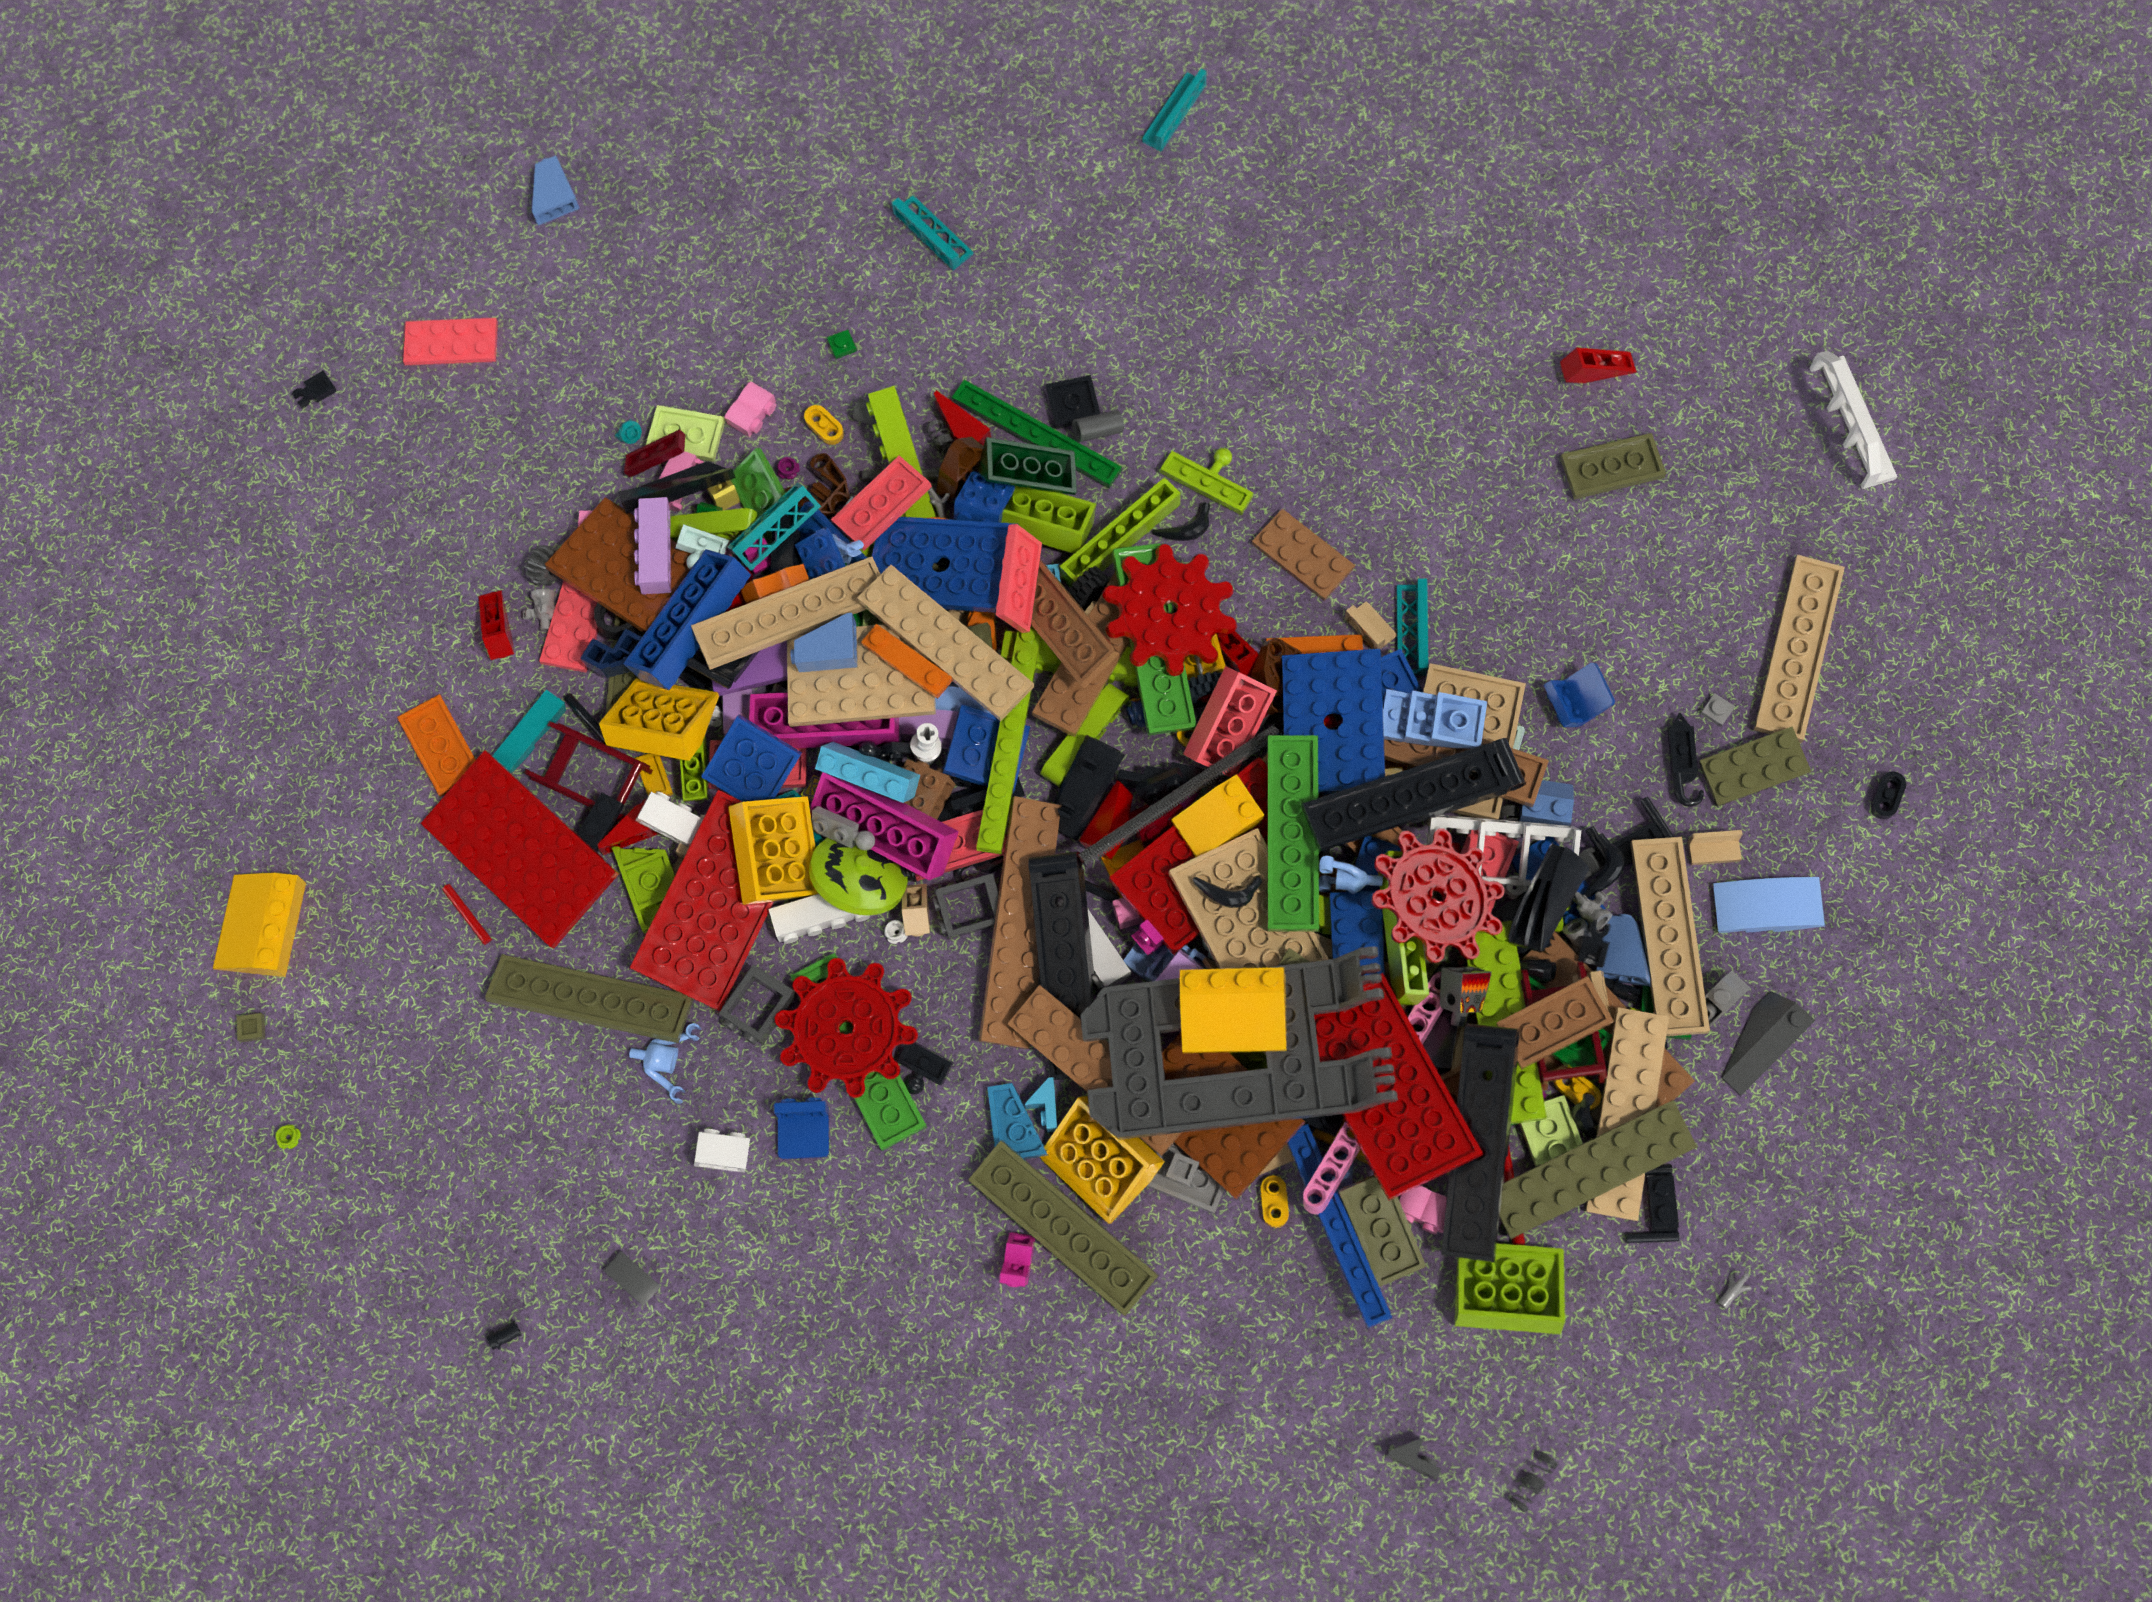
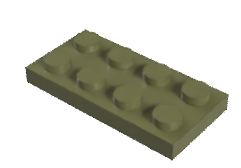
(1613, 466)
(1754, 766)
(1381, 1230)

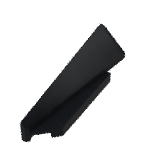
(677, 485)
(1442, 1037)

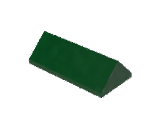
(1028, 466)

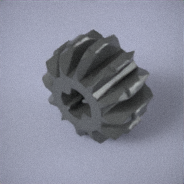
(536, 565)

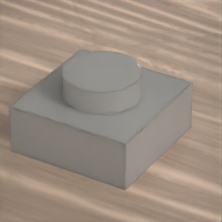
(1717, 710)
(1182, 1170)

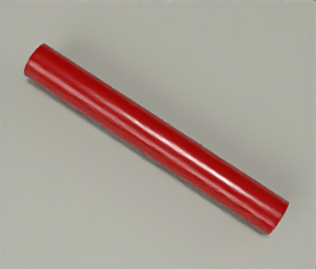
(466, 914)

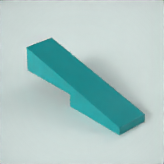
(529, 730)

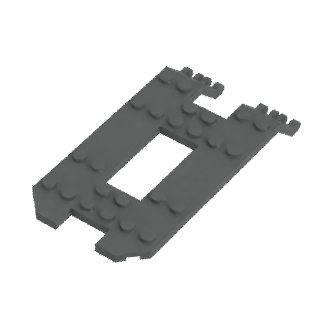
(1289, 1089)

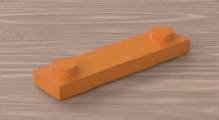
(1323, 644)
(907, 661)

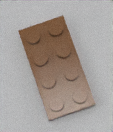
(1303, 554)
(1557, 1021)

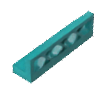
(1175, 110)
(928, 235)
(768, 519)
(1421, 624)

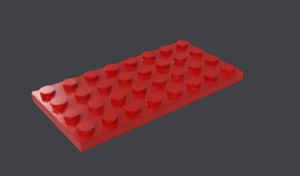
(519, 849)
(1146, 878)
(702, 924)
(1424, 1129)

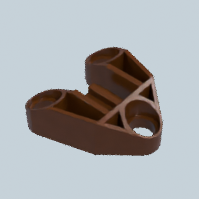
(958, 462)
(833, 478)
(1269, 669)

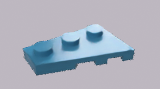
(1013, 1123)

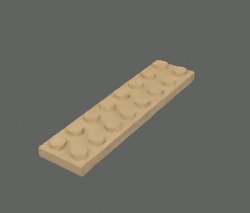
(784, 614)
(945, 642)
(1799, 647)
(1670, 934)
(1628, 1093)

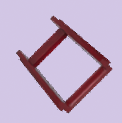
(564, 755)
(1598, 1068)

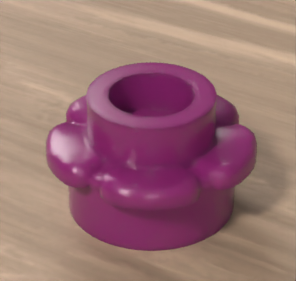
(785, 463)

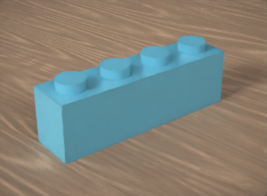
(867, 772)

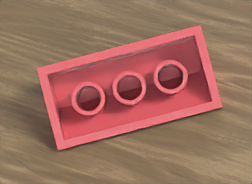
(1229, 718)

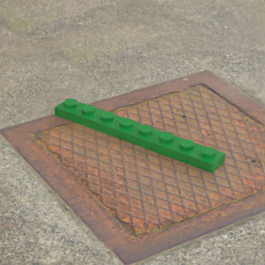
(1034, 432)

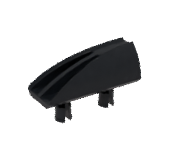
(1085, 784)
(1547, 898)

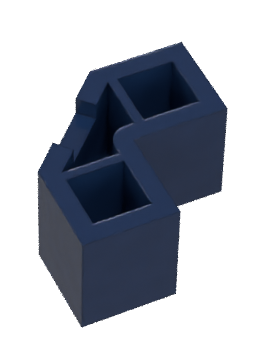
(610, 661)

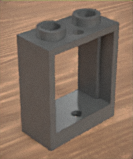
(939, 904)
(751, 1035)

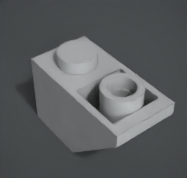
(1724, 996)

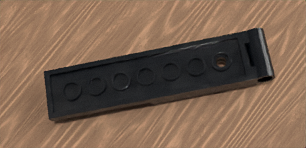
(1414, 795)
(1062, 932)
(1487, 1109)

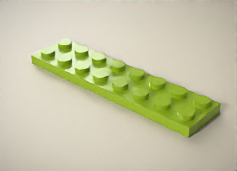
(1502, 1000)

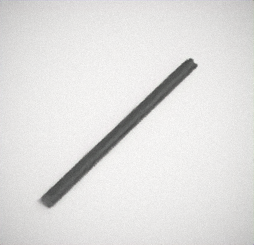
(1176, 796)

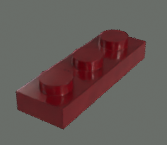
(655, 453)

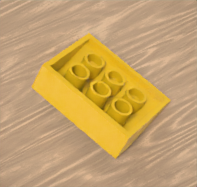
(659, 719)
(773, 848)
(260, 923)
(1233, 1010)
(1097, 1164)

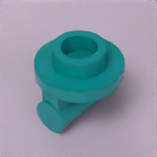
(629, 432)

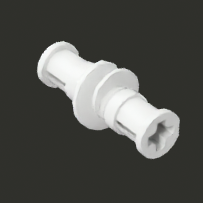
(926, 743)

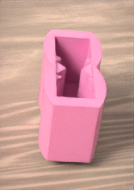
(750, 409)
(1425, 1208)

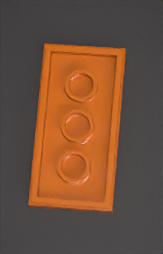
(437, 743)

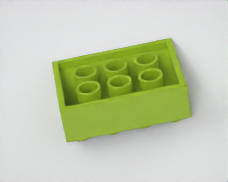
(1514, 1292)

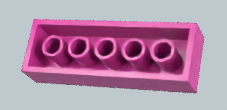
(771, 714)
(898, 829)

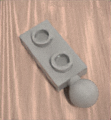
(840, 829)

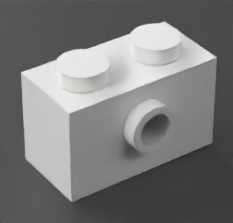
(722, 1151)

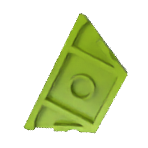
(646, 879)

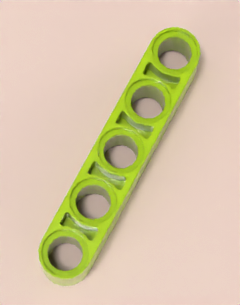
(724, 523)
(1102, 713)

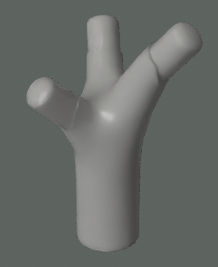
(939, 503)
(1734, 1290)

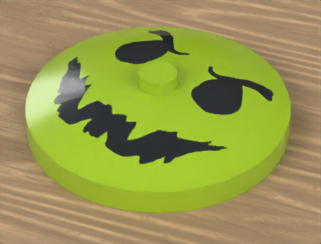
(856, 878)

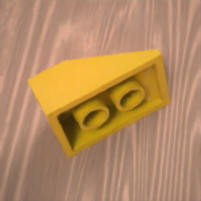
(1218, 817)

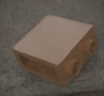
(932, 788)

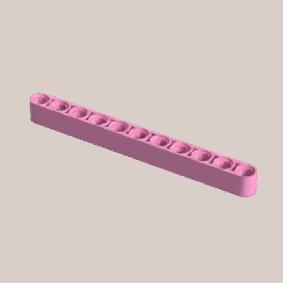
(1349, 1145)

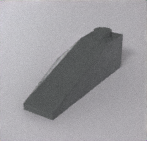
(1768, 1034)

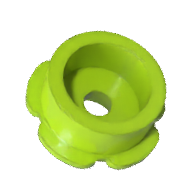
(283, 1132)

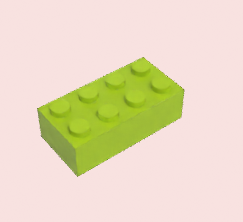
(1051, 517)

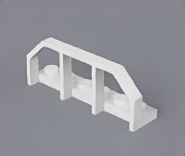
(1857, 418)
(1512, 829)

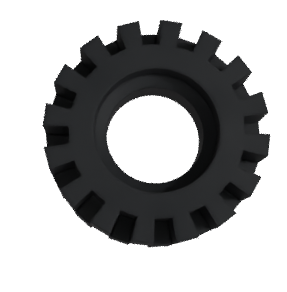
(1088, 587)

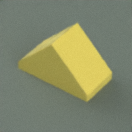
(724, 495)

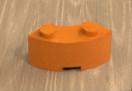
(774, 583)

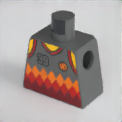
(1463, 991)

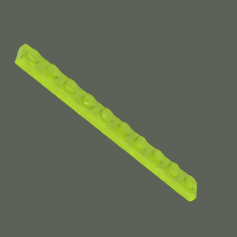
(1008, 751)

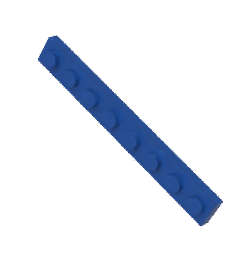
(1341, 1234)

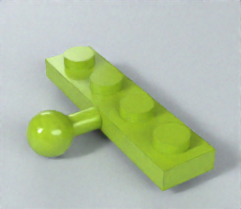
(1208, 481)

